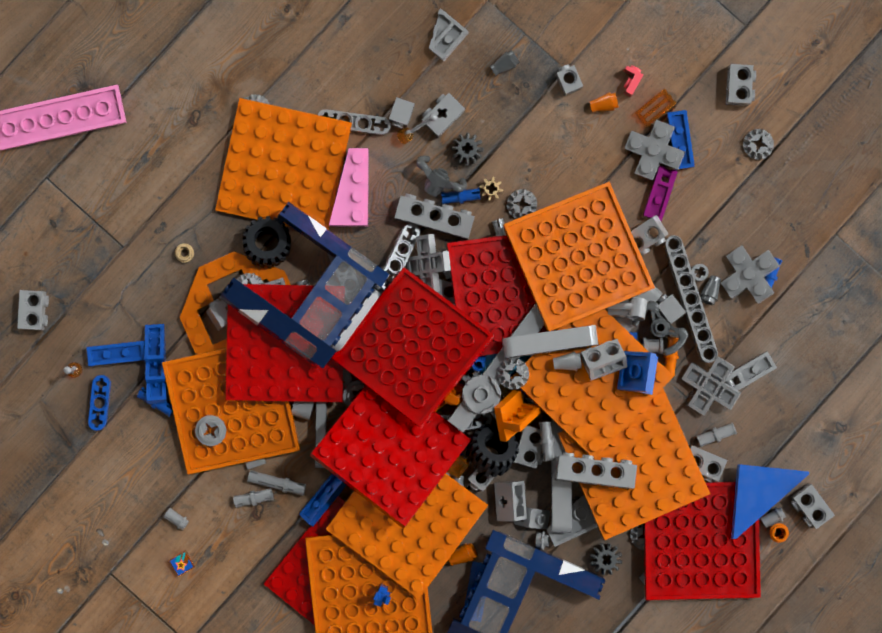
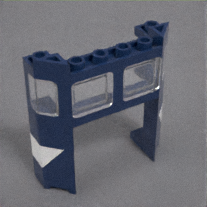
(328, 304)
(506, 580)

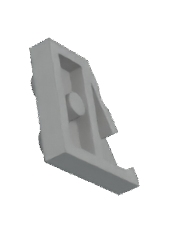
(446, 35)

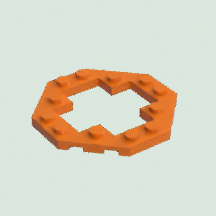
(201, 296)

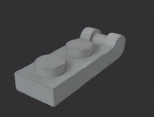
(752, 371)

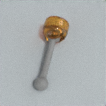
(406, 134)
(76, 371)

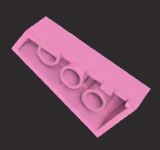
(353, 191)

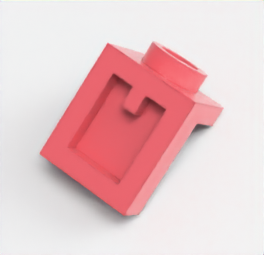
(632, 83)

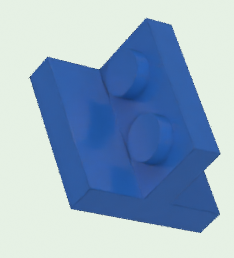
(639, 374)

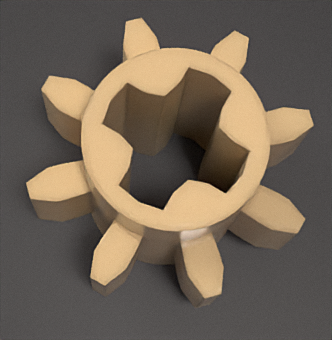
(486, 191)

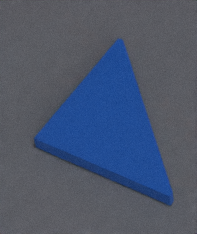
(758, 491)

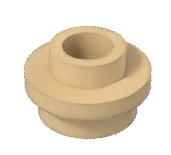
(180, 248)

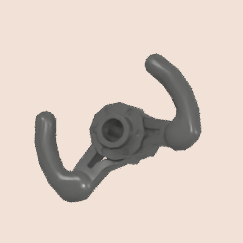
(438, 178)
(680, 332)

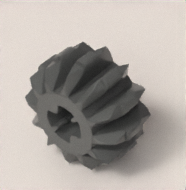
(472, 153)
(604, 551)

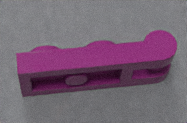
(660, 193)

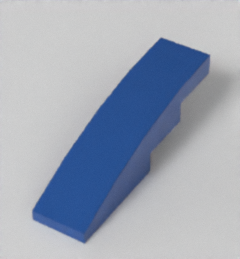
(154, 356)

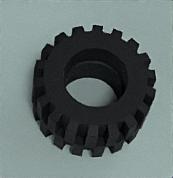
(266, 226)
(486, 461)

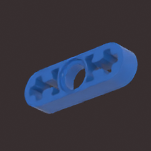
(95, 387)

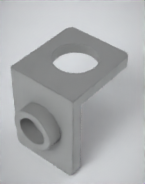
(535, 519)

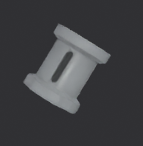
(653, 345)

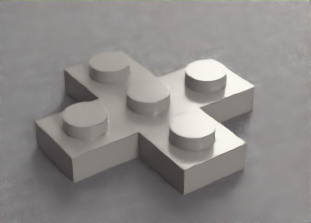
(654, 150)
(428, 262)
(750, 274)
(711, 386)

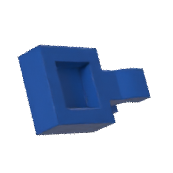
(382, 596)

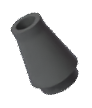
(505, 63)
(710, 292)

